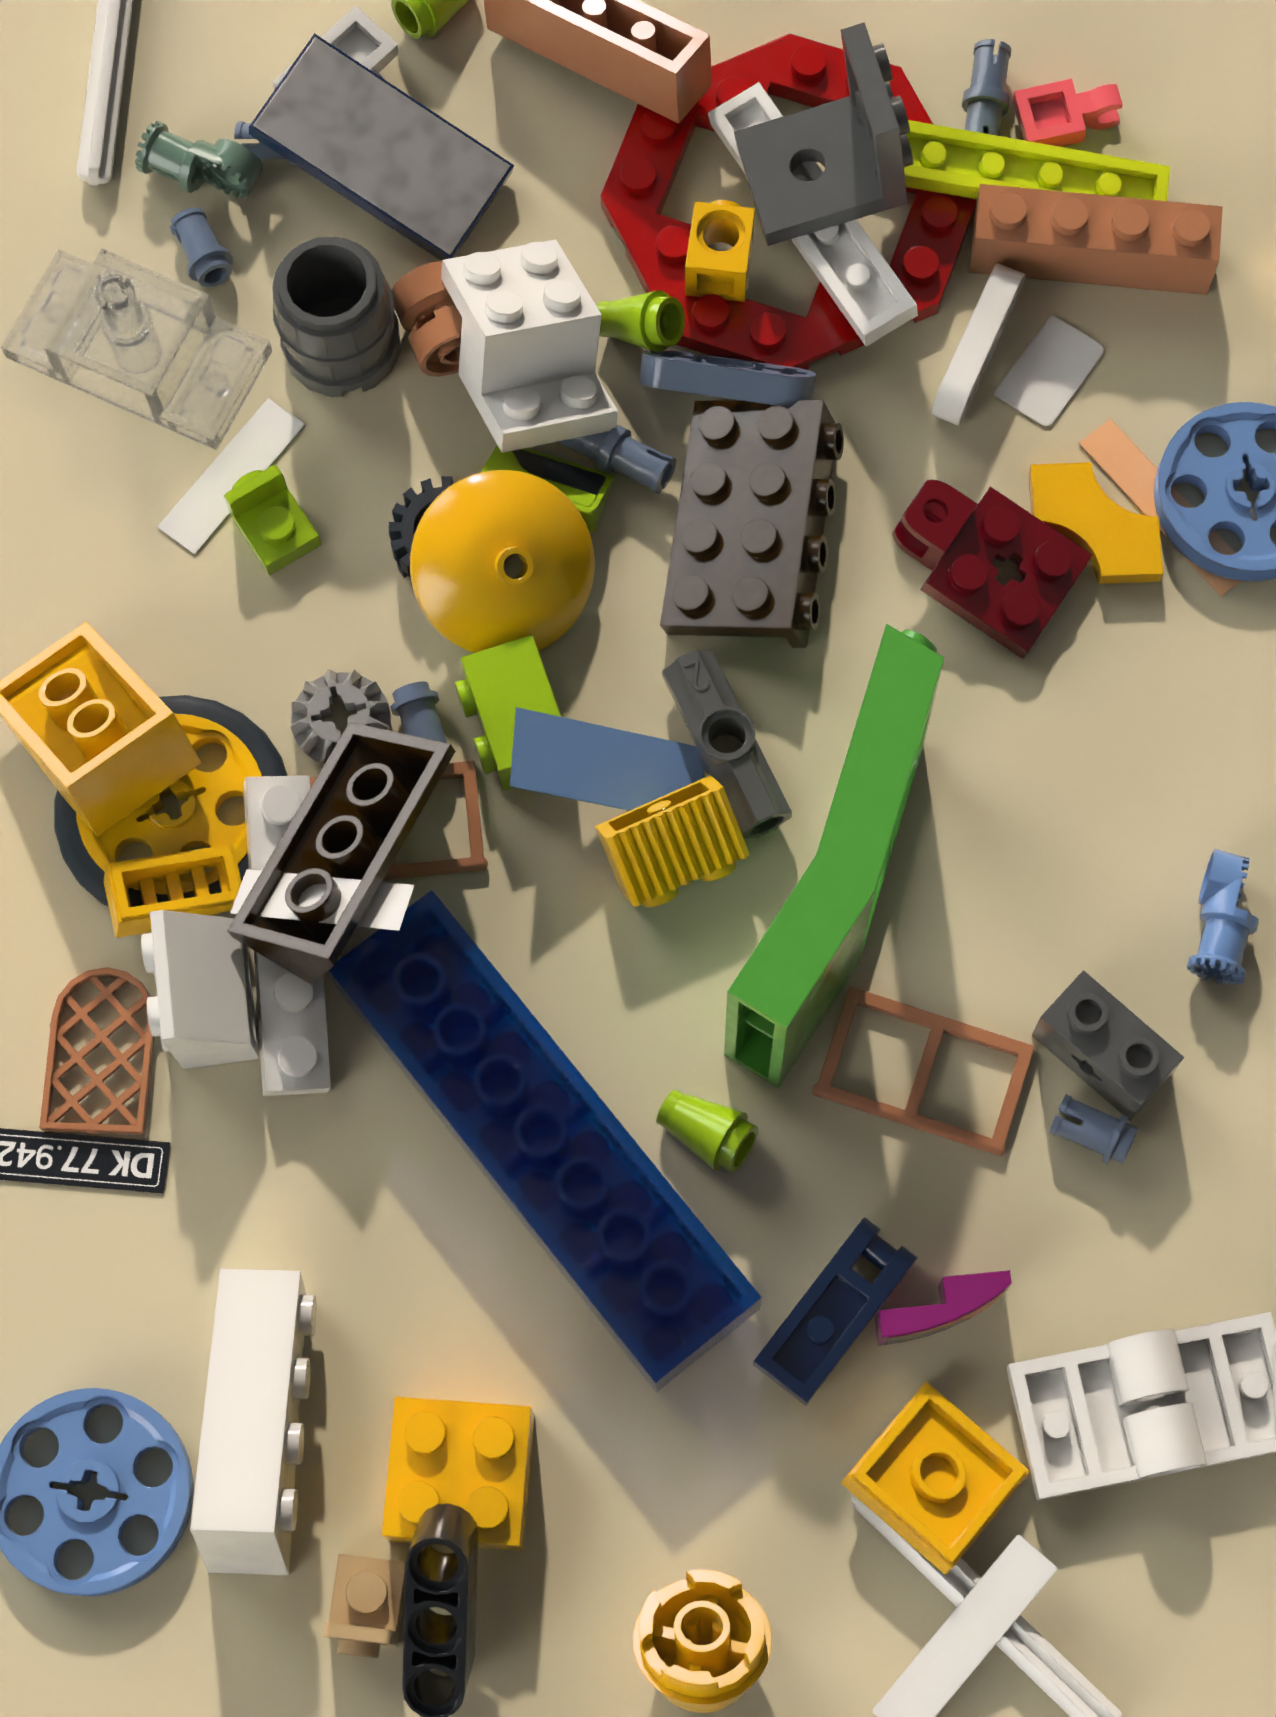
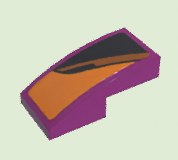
(959, 1300)

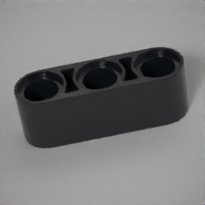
(434, 1638)

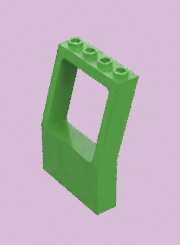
(829, 913)

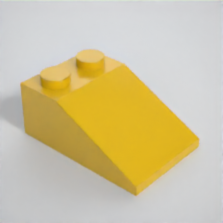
(95, 728)

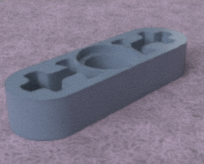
(726, 377)

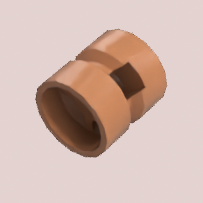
(430, 318)

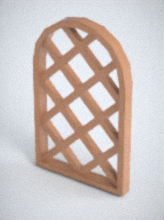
(57, 1033)

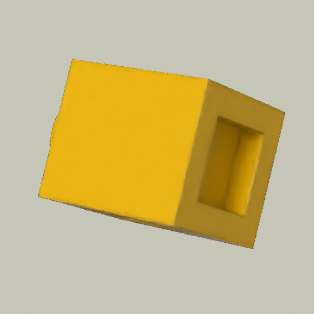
(719, 271)

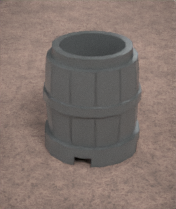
(335, 316)

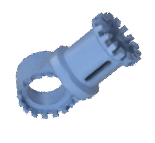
(1225, 924)

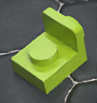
(271, 519)

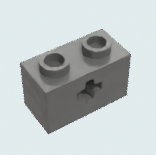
(1106, 1045)

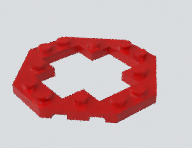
(658, 244)

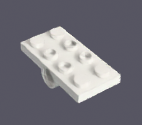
(1147, 1405)

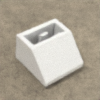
(202, 990)

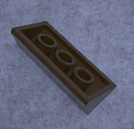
(342, 830)

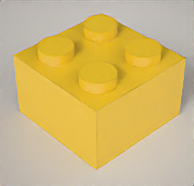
(461, 1457)

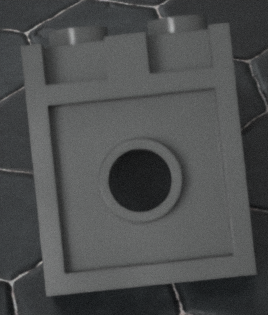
(854, 138)

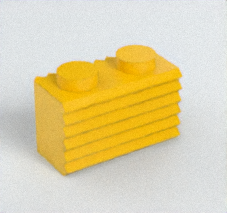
(673, 842)

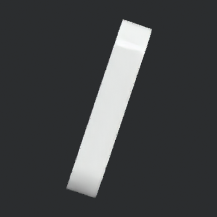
(978, 344)

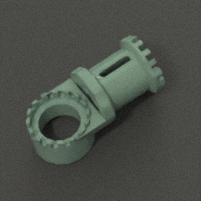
(223, 165)

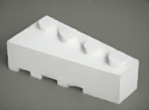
(251, 1422)

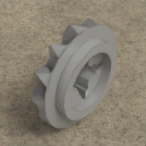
(315, 701)

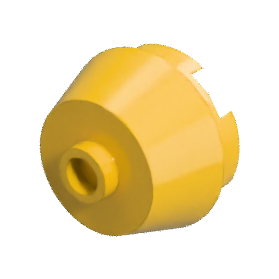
(702, 1641)

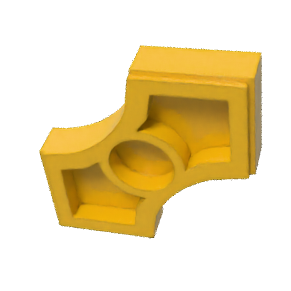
(1073, 503)

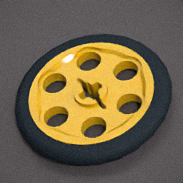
(204, 722)

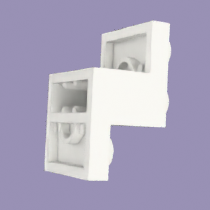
(529, 345)

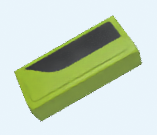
(582, 485)

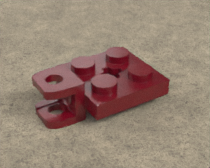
(961, 542)

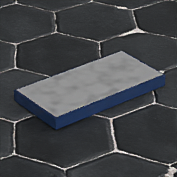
(381, 149)

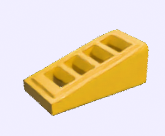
(168, 867)

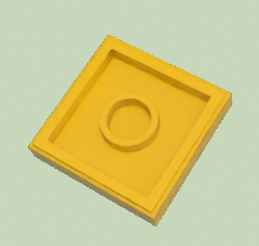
(935, 1478)

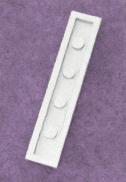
(838, 255)
(288, 1008)

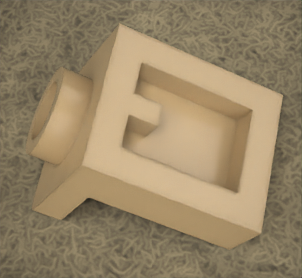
(366, 1604)

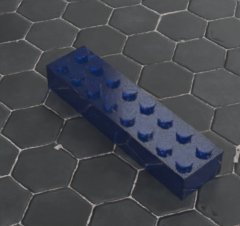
(546, 1141)

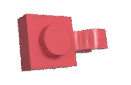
(1059, 116)

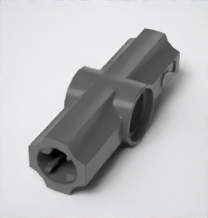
(713, 711)

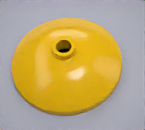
(462, 555)

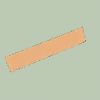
(1136, 478)

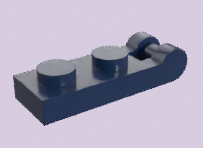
(833, 1313)

